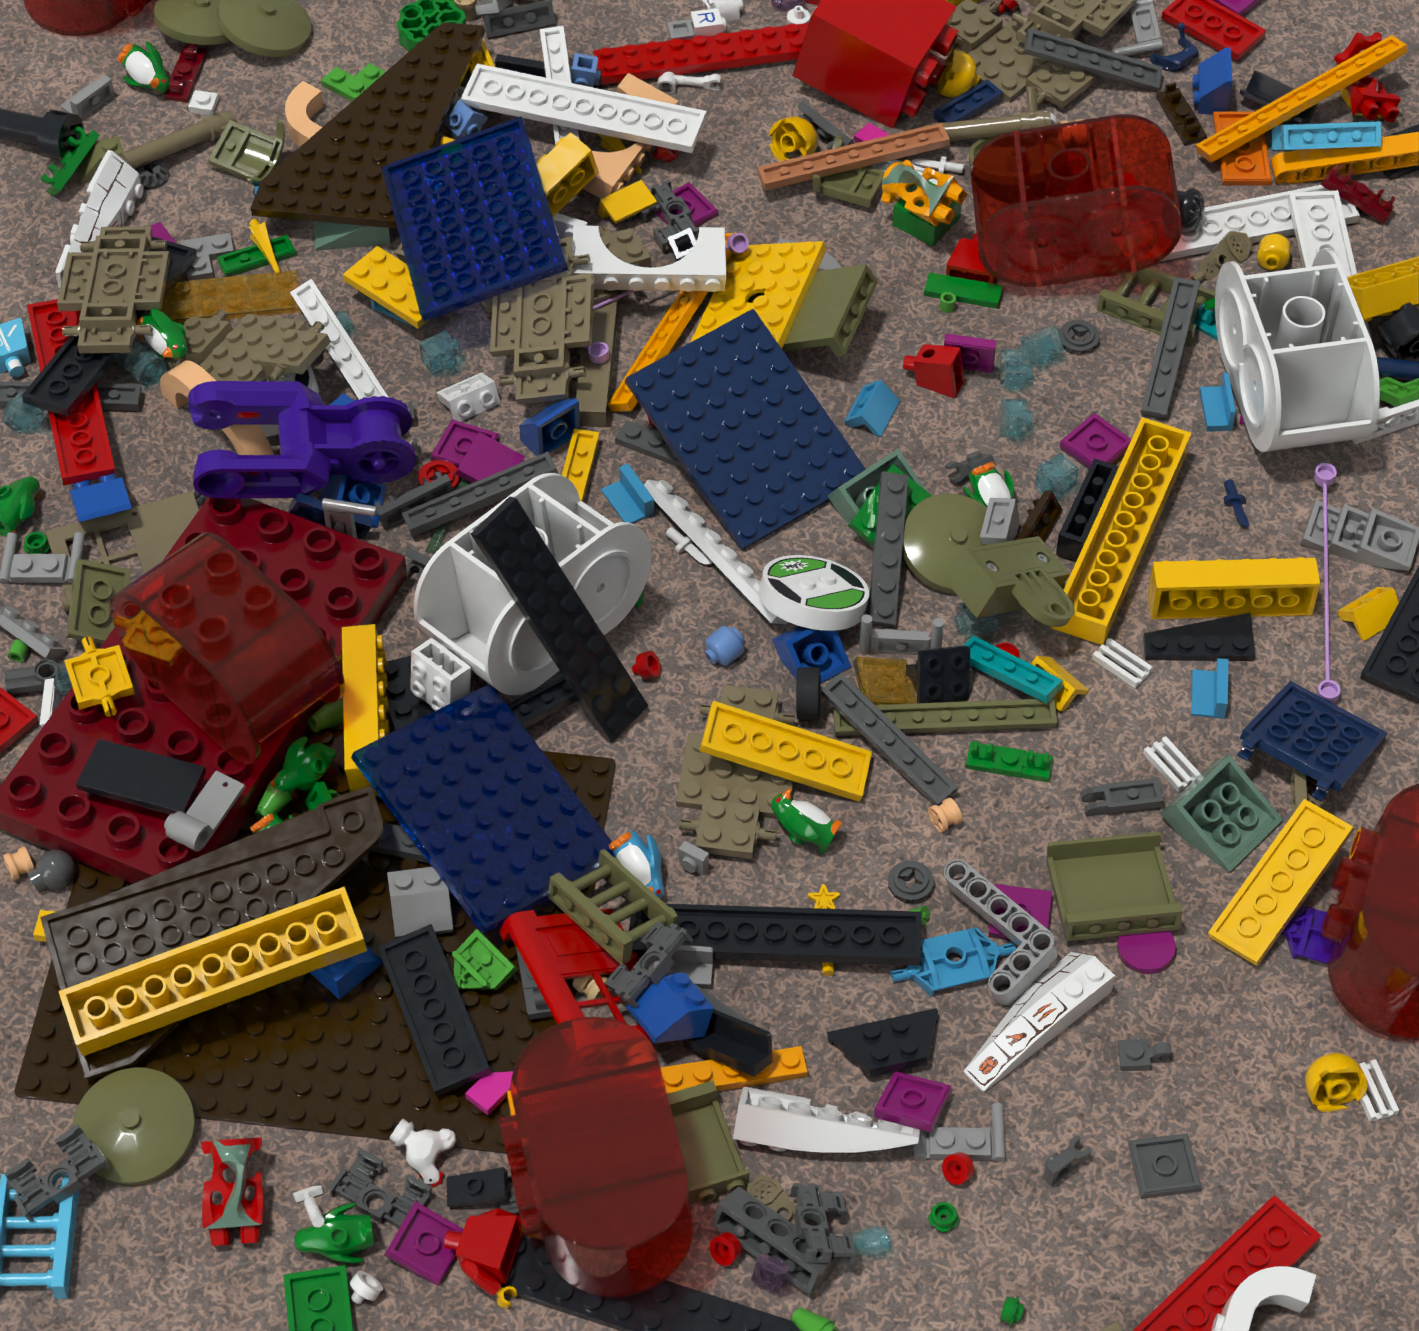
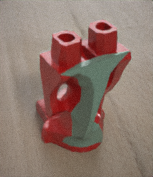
(234, 1208)

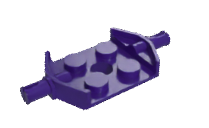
(1304, 936)

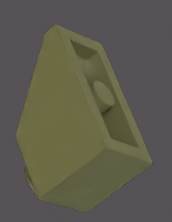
(94, 157)

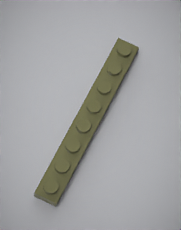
(961, 716)

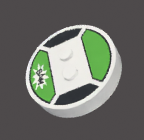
(813, 592)

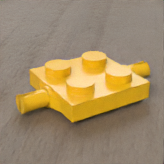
(99, 676)

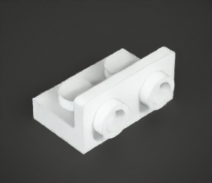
(470, 397)

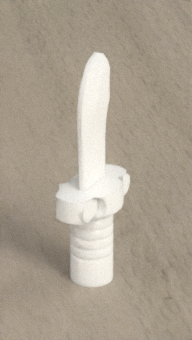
(942, 165)
(686, 544)

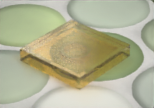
(884, 680)

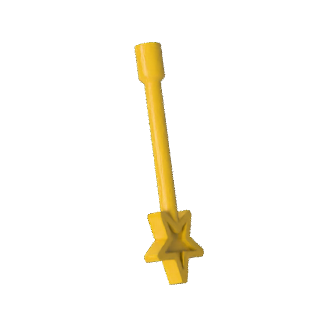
(825, 901)

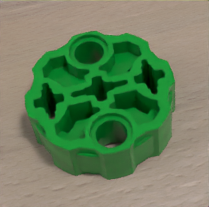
(423, 17)

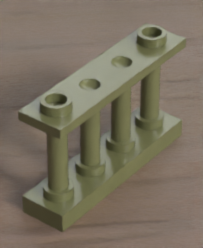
(1138, 312)
(603, 927)

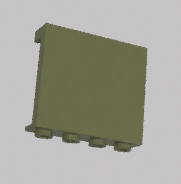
(832, 309)
(1112, 886)
(706, 1143)

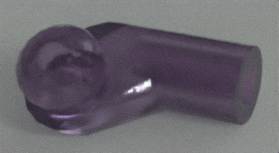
(787, 5)

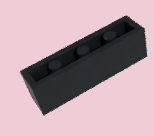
(1085, 509)

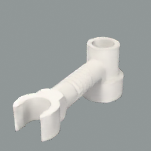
(674, 80)

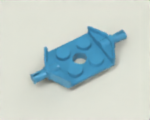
(938, 972)

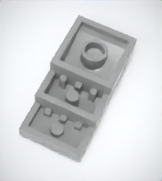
(1362, 537)

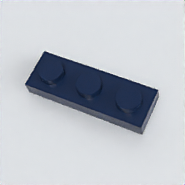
(969, 103)
(311, 509)

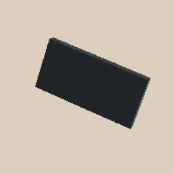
(140, 777)

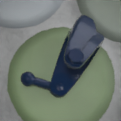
(1180, 60)

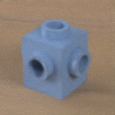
(584, 76)
(465, 120)

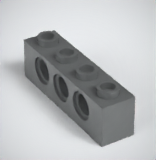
(768, 1232)

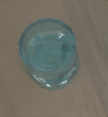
(142, 363)

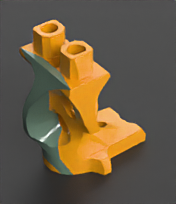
(936, 198)

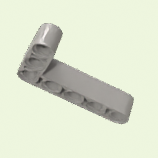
(1006, 924)

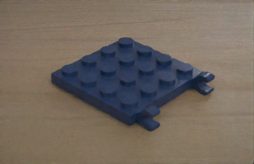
(1312, 737)

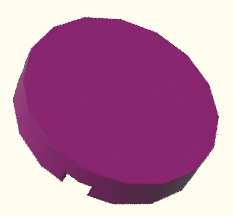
(1147, 951)

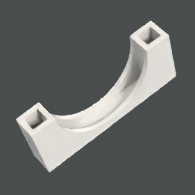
(698, 271)

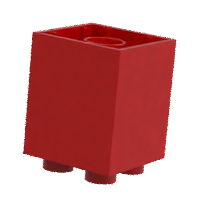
(877, 53)

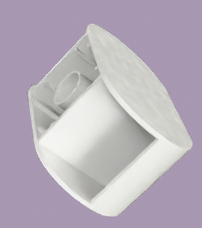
(1297, 354)
(474, 615)

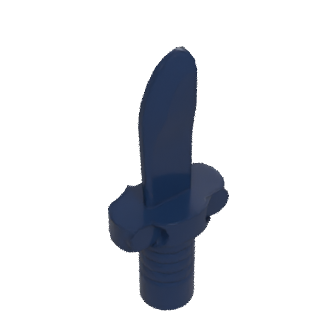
(1235, 500)

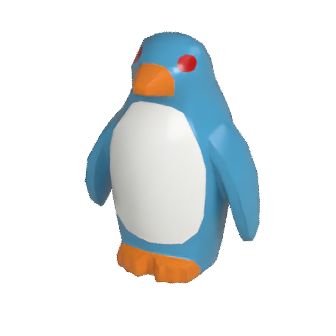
(640, 860)

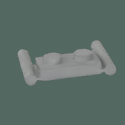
(1145, 30)
(340, 515)
(39, 567)
(898, 641)
(975, 1142)

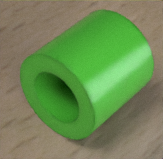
(947, 302)
(18, 651)

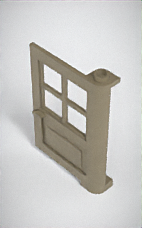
(152, 531)

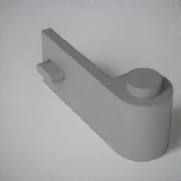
(205, 814)

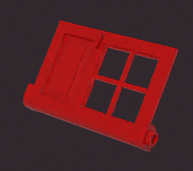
(559, 951)

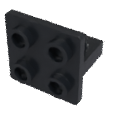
(941, 674)

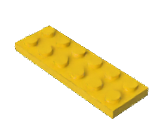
(785, 751)
(1280, 882)

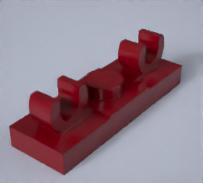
(185, 73)
(1358, 194)

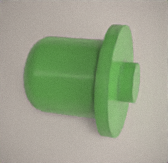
(925, 914)

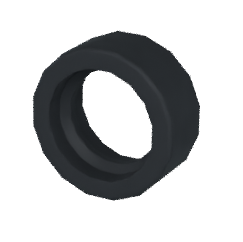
(808, 693)

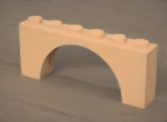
(619, 165)

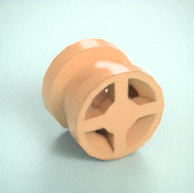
(945, 814)
(18, 863)

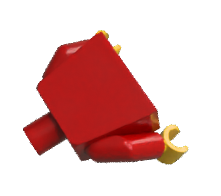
(488, 1250)

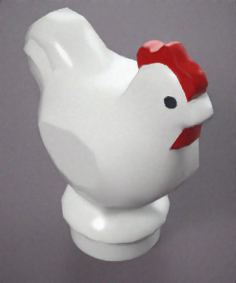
(423, 1149)

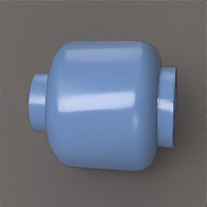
(724, 646)

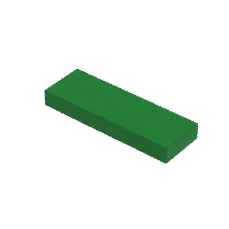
(252, 258)
(965, 290)

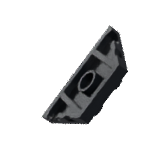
(888, 1043)

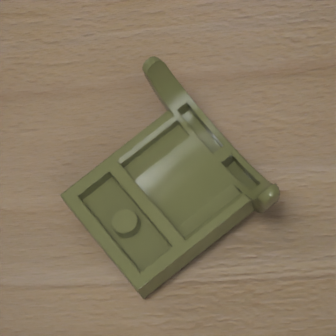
(248, 152)
(853, 186)

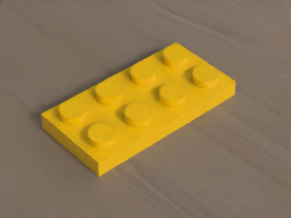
(387, 283)

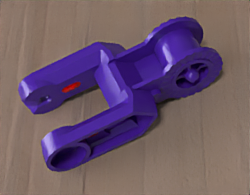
(313, 439)

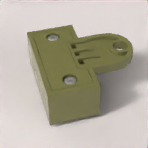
(1011, 579)

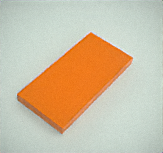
(1247, 163)

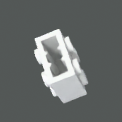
(438, 674)

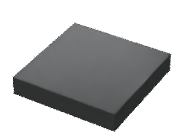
(1164, 1165)

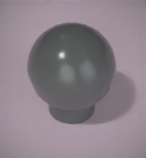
(53, 870)

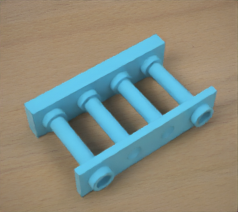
(1326, 135)
(59, 1250)

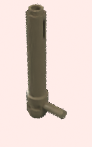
(999, 125)
(208, 129)

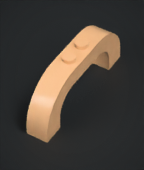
(299, 109)
(176, 387)

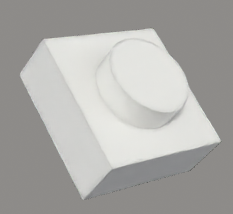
(203, 102)

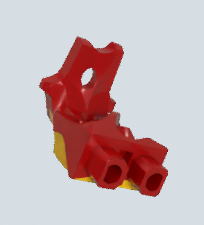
(1367, 95)

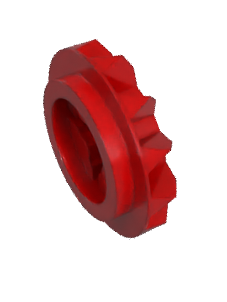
(444, 467)

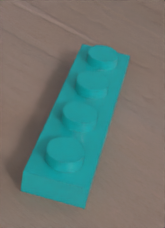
(1013, 670)

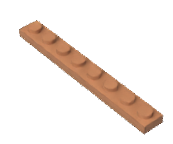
(853, 156)

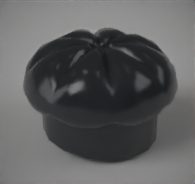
(1191, 209)

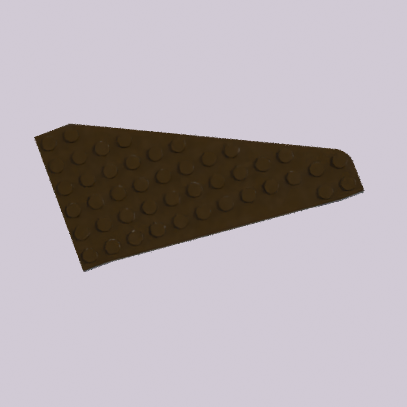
(340, 167)
(205, 898)

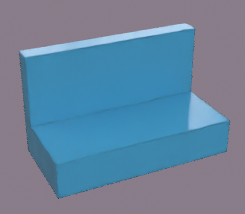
(1218, 406)
(873, 408)
(629, 496)
(1210, 691)

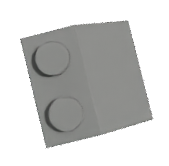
(419, 900)

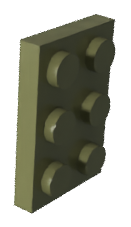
(90, 599)

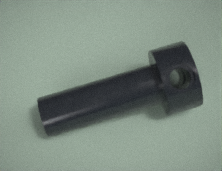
(45, 132)

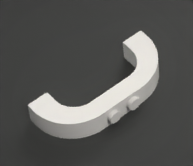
(1273, 1285)

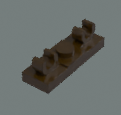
(1181, 115)
(1041, 517)

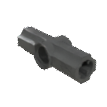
(31, 678)

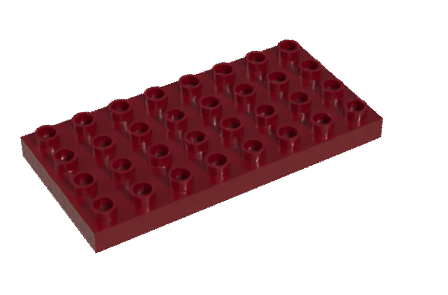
(322, 570)

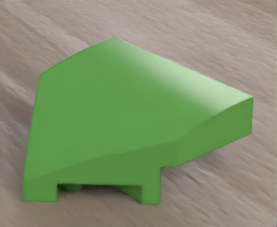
(481, 964)

